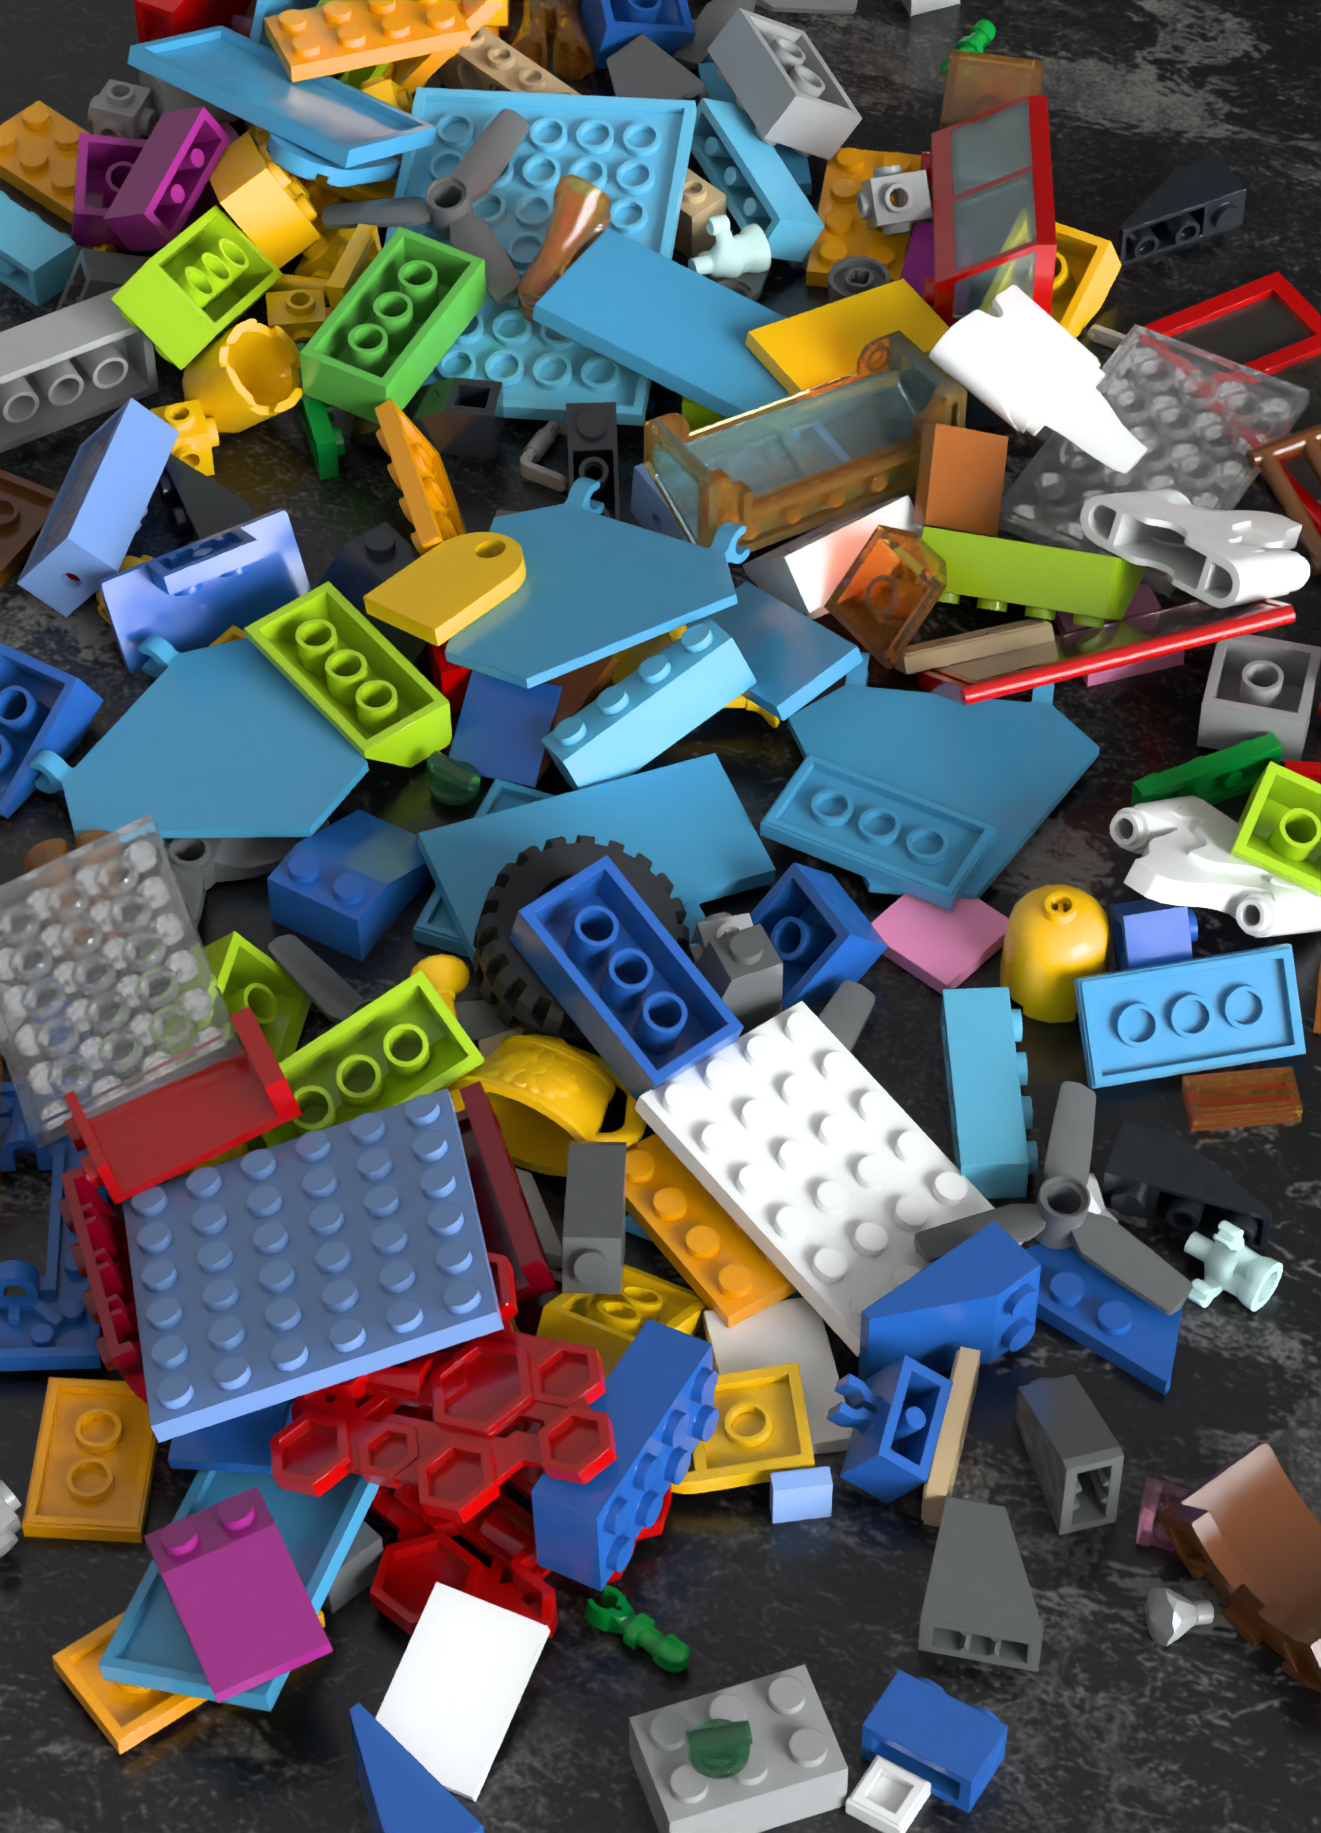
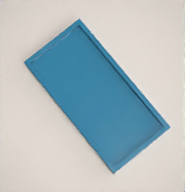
(253, 85)
(663, 324)
(673, 815)
(318, 1532)

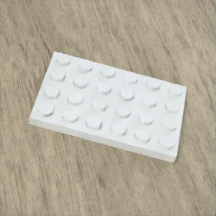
(812, 1162)

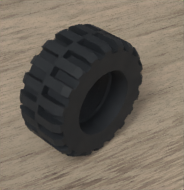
(505, 971)

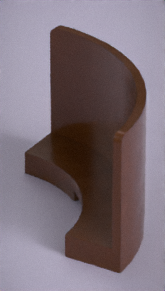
(1259, 1554)

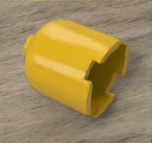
(245, 376)
(1047, 943)

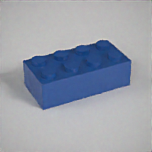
(623, 978)
(659, 1413)

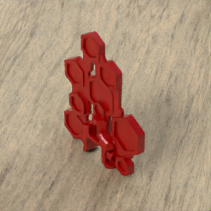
(474, 1404)
(500, 1531)

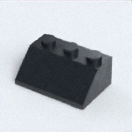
(366, 565)

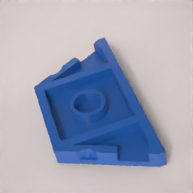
(1106, 1316)

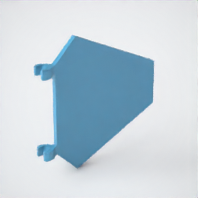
(592, 590)
(210, 753)
(980, 758)

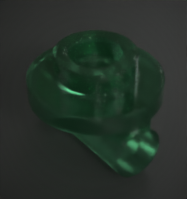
(452, 780)
(719, 1747)

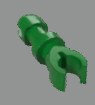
(975, 41)
(638, 1630)

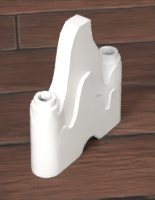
(1036, 377)
(1207, 552)
(1191, 865)

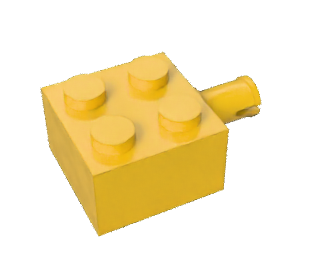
(265, 200)

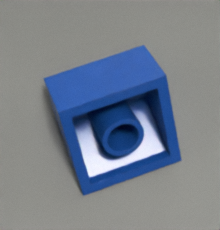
(618, 22)
(816, 934)

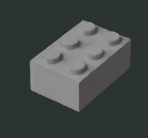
(783, 85)
(790, 1770)

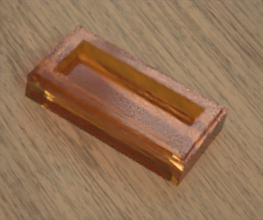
(1241, 1098)

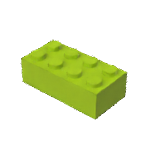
(196, 287)

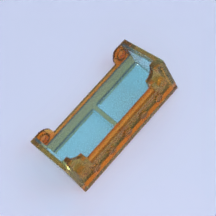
(806, 453)

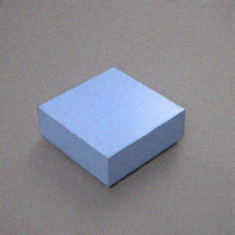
(801, 1494)

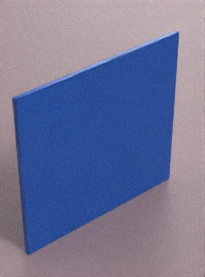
(504, 728)

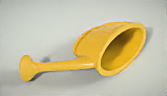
(538, 1086)

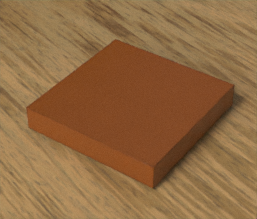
(960, 479)

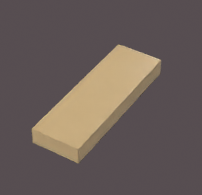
(974, 645)
(951, 1436)

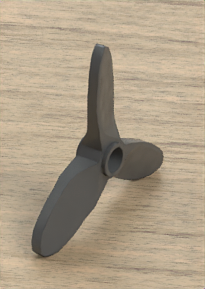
(211, 860)

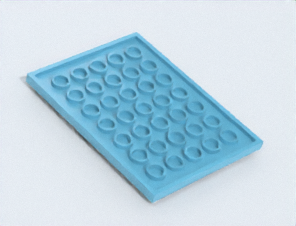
(622, 146)

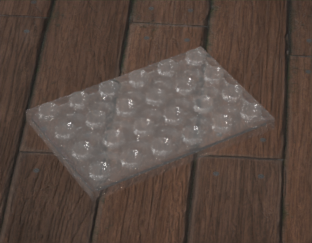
(1192, 417)
(104, 981)

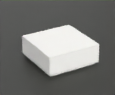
(888, 1797)

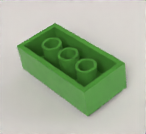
(393, 325)

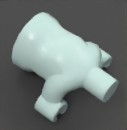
(732, 254)
(1232, 1268)

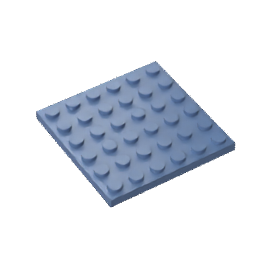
(307, 1265)

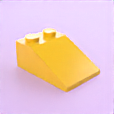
(1082, 277)
(614, 1320)

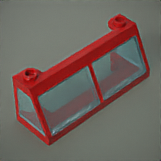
(991, 209)

